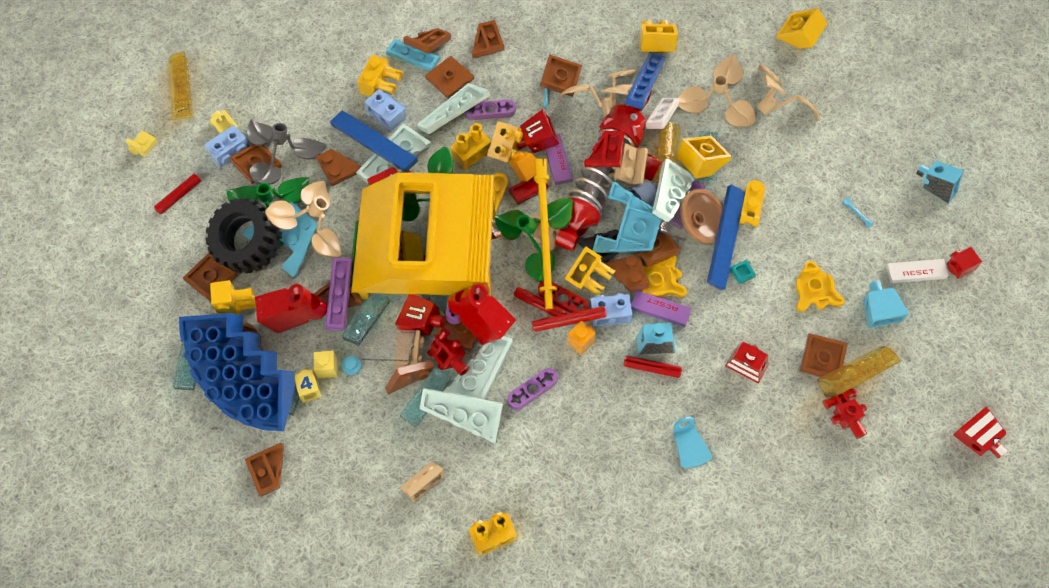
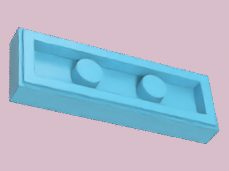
(412, 55)

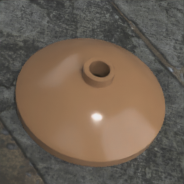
(701, 215)

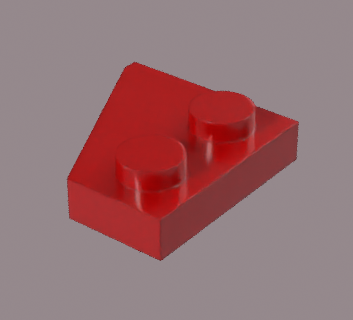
(607, 151)

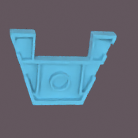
(637, 228)
(296, 239)

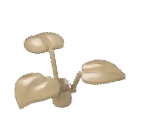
(726, 72)
(608, 102)
(769, 102)
(316, 197)

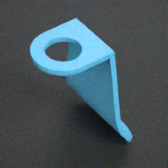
(690, 445)

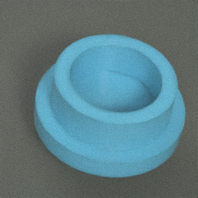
(351, 365)

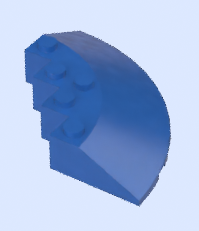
(236, 372)

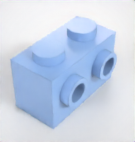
(385, 109)
(226, 145)
(617, 308)

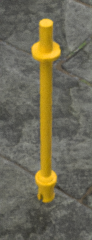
(542, 178)

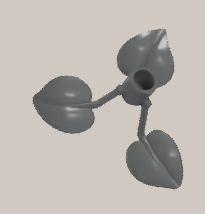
(261, 134)

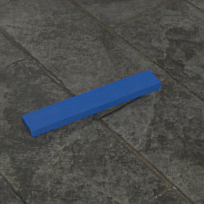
(645, 80)
(374, 141)
(726, 237)

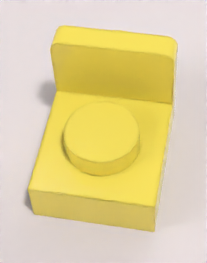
(221, 121)
(141, 144)

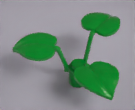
(439, 162)
(288, 189)
(515, 221)

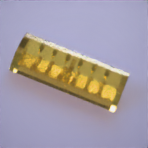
(180, 87)
(668, 145)
(858, 371)

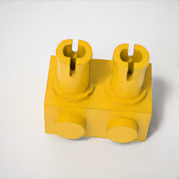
(658, 37)
(375, 74)
(504, 142)
(470, 147)
(586, 264)
(228, 300)
(492, 533)

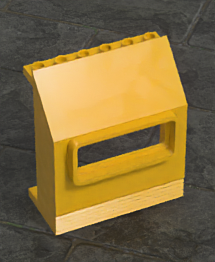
(456, 235)

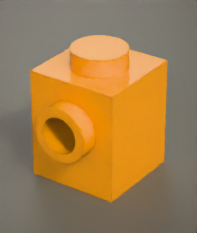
(523, 165)
(581, 337)

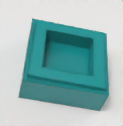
(742, 272)

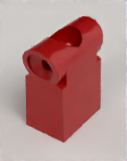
(288, 308)
(481, 313)

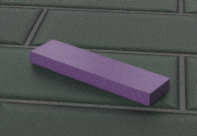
(339, 294)

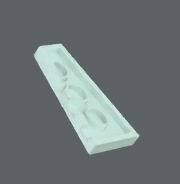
(453, 107)
(403, 137)
(671, 189)
(482, 370)
(466, 412)

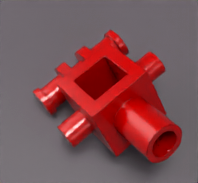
(448, 353)
(847, 412)

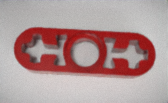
(577, 300)

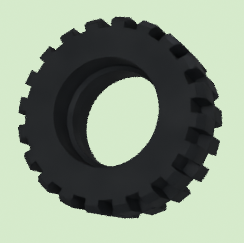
(223, 231)

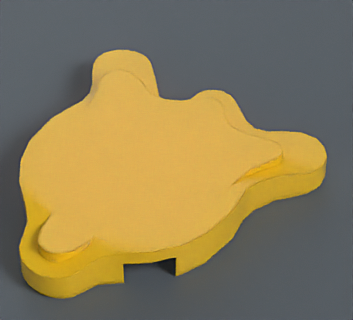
(663, 279)
(816, 288)

